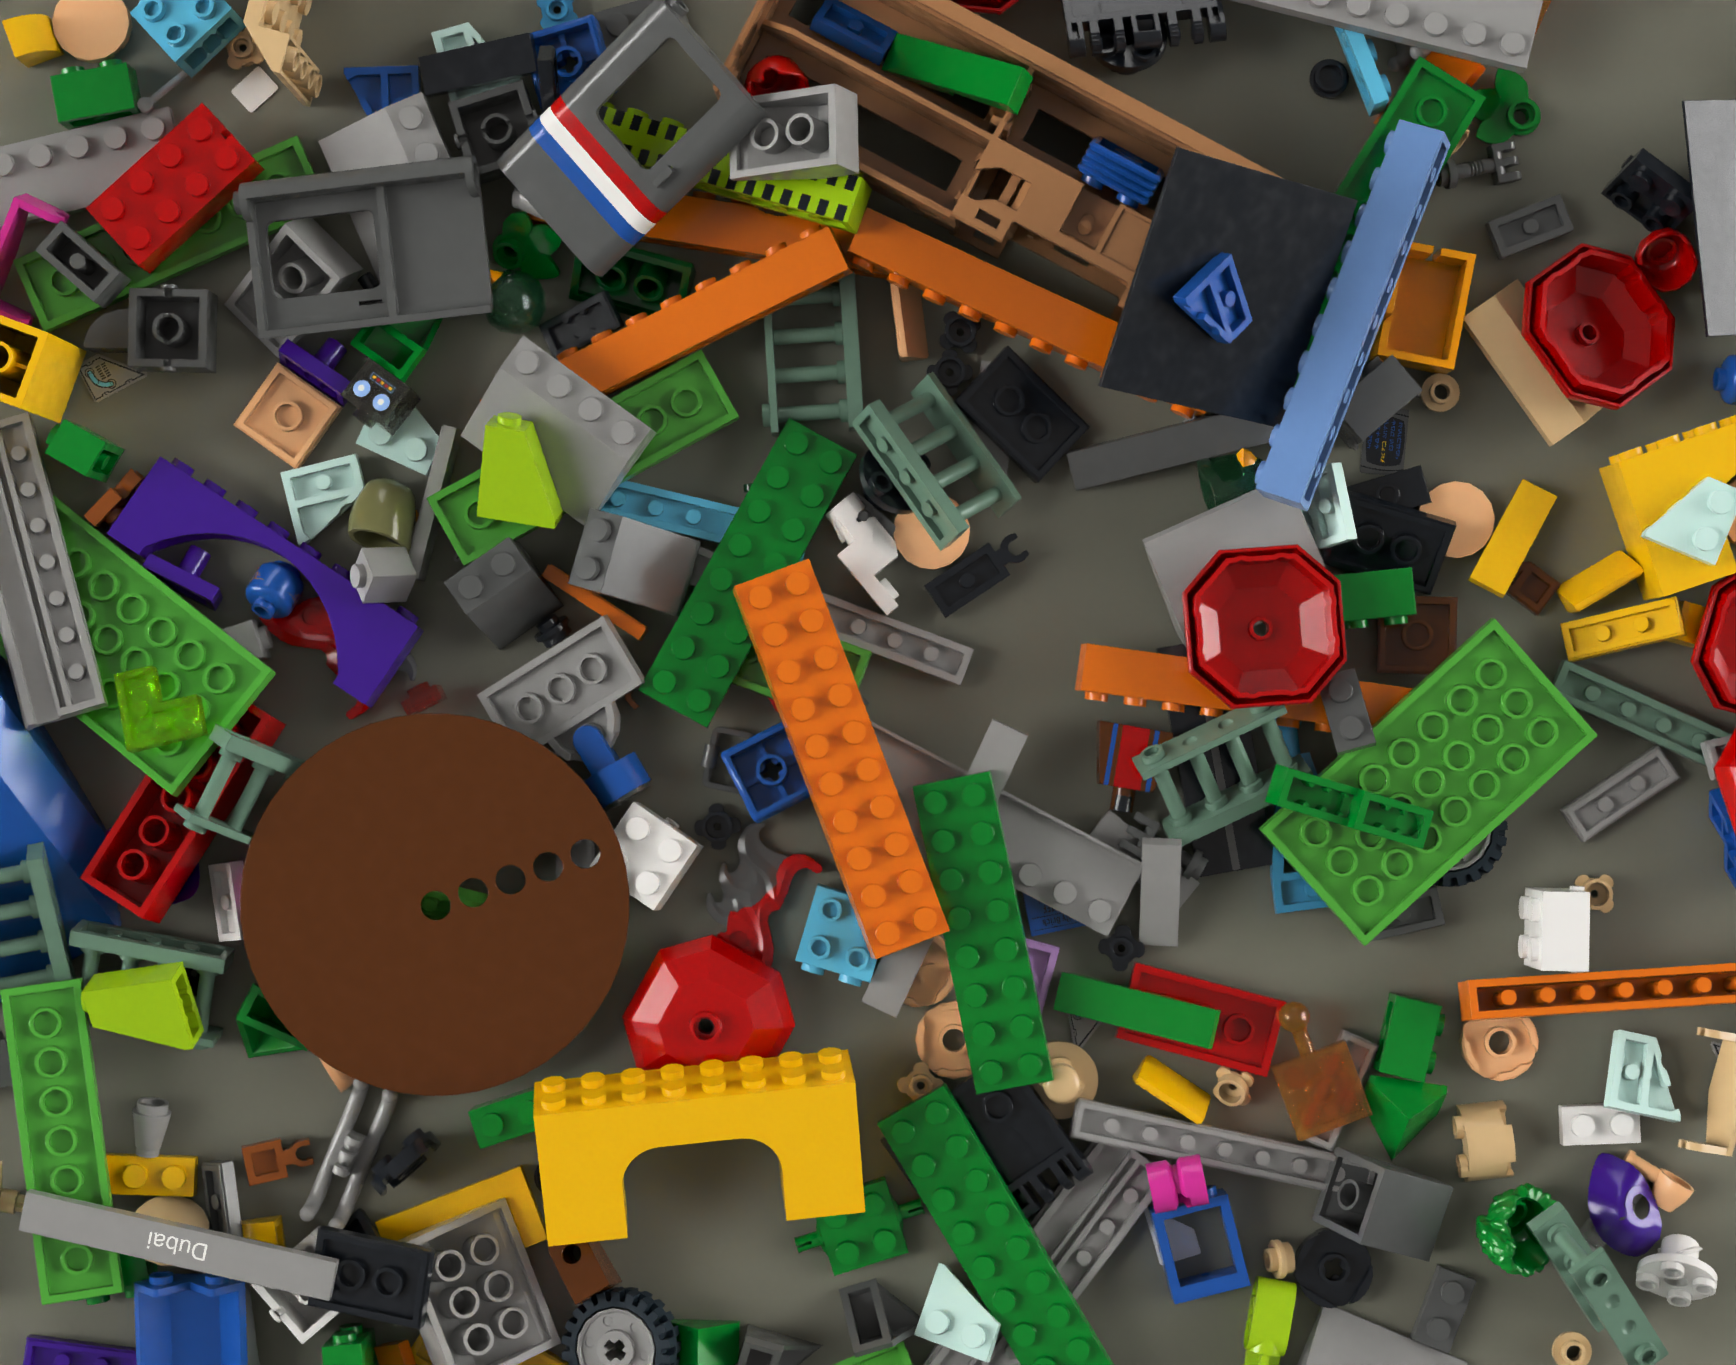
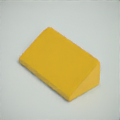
(1598, 581)
(1172, 1089)

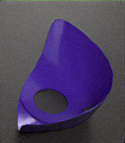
(1611, 1196)

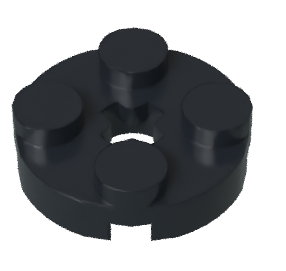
(405, 1163)
(1336, 1290)

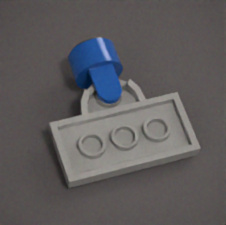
(571, 704)

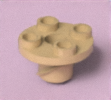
(1073, 1078)

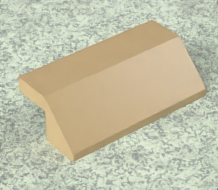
(1497, 332)

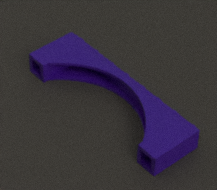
(178, 510)

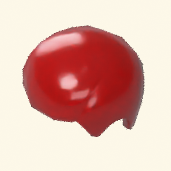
(775, 75)
(1666, 259)

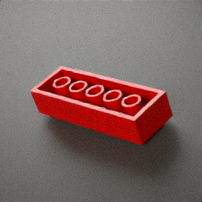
(149, 847)

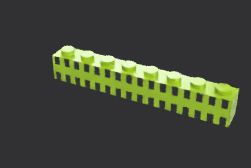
(827, 201)

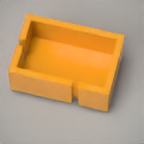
(1426, 310)

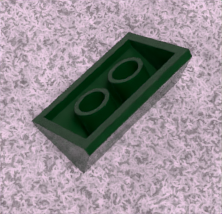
(636, 281)

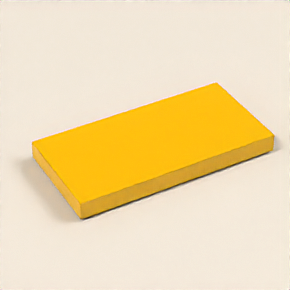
(508, 1184)

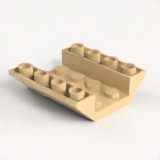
(277, 35)

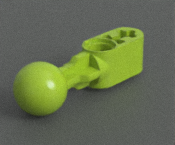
(1269, 1320)

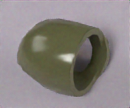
(383, 511)

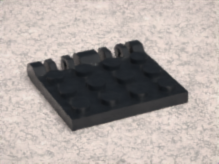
(1144, 22)
(1020, 1140)

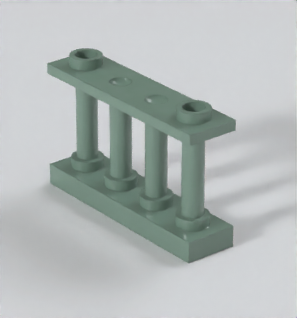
(845, 370)
(914, 479)
(233, 749)
(1218, 806)
(43, 906)
(140, 945)
(1597, 1286)

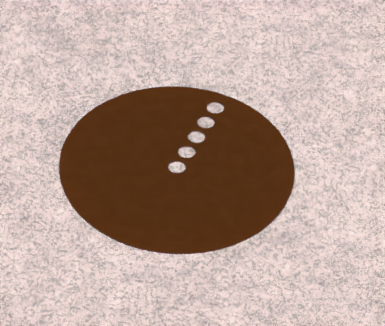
(341, 922)

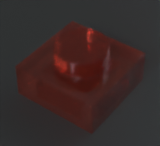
(423, 697)

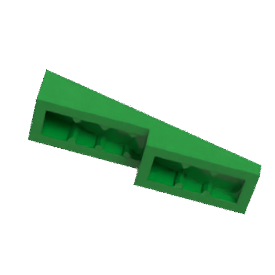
(958, 72)
(1349, 806)
(1137, 1009)

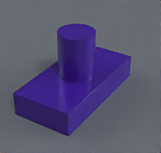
(318, 368)
(186, 576)

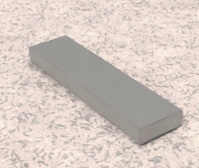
(438, 479)

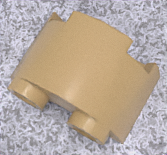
(1485, 1141)

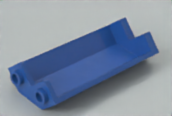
(190, 1320)

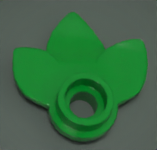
(1501, 103)
(531, 246)

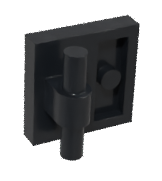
(1650, 192)

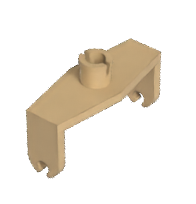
(1721, 1100)

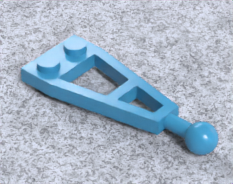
(1290, 889)

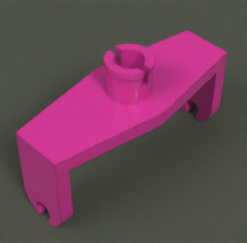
(10, 240)

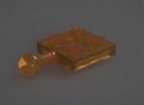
(1319, 1084)

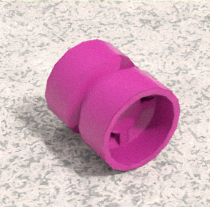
(1177, 1183)

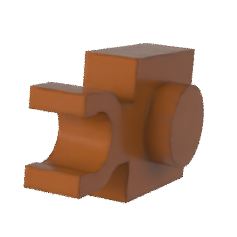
(112, 503)
(269, 1160)

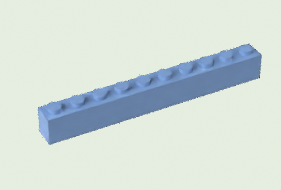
(1352, 314)

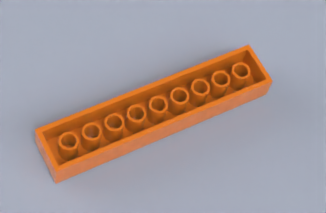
(840, 759)

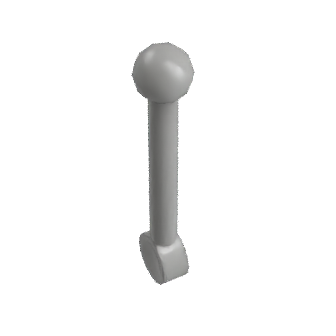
(146, 105)

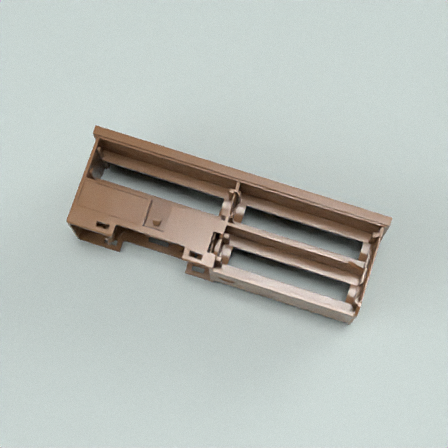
(1033, 193)

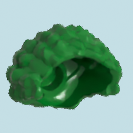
(1505, 1232)

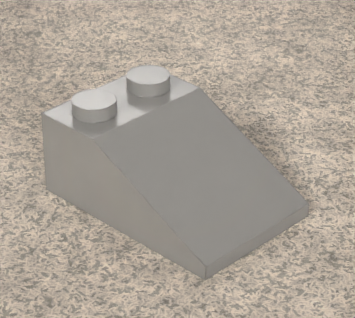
(801, 137)
(303, 264)

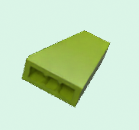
(516, 475)
(145, 1004)

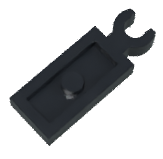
(972, 576)

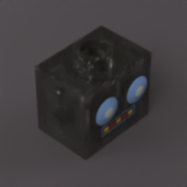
(380, 397)

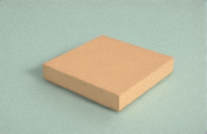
(288, 416)

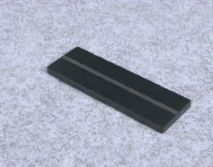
(1238, 843)

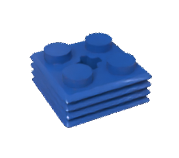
(576, 38)
(1120, 170)
(747, 764)

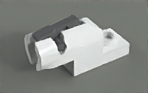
(869, 547)

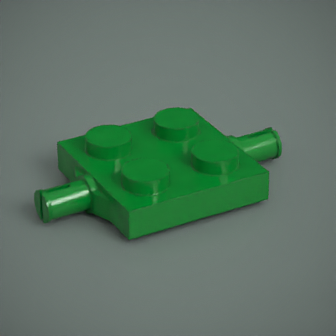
(863, 1237)

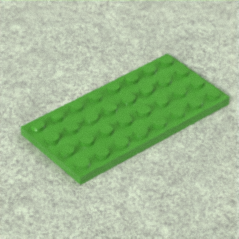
(145, 623)
(1460, 744)

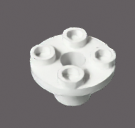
(1677, 1272)

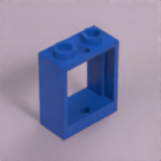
(1209, 1282)

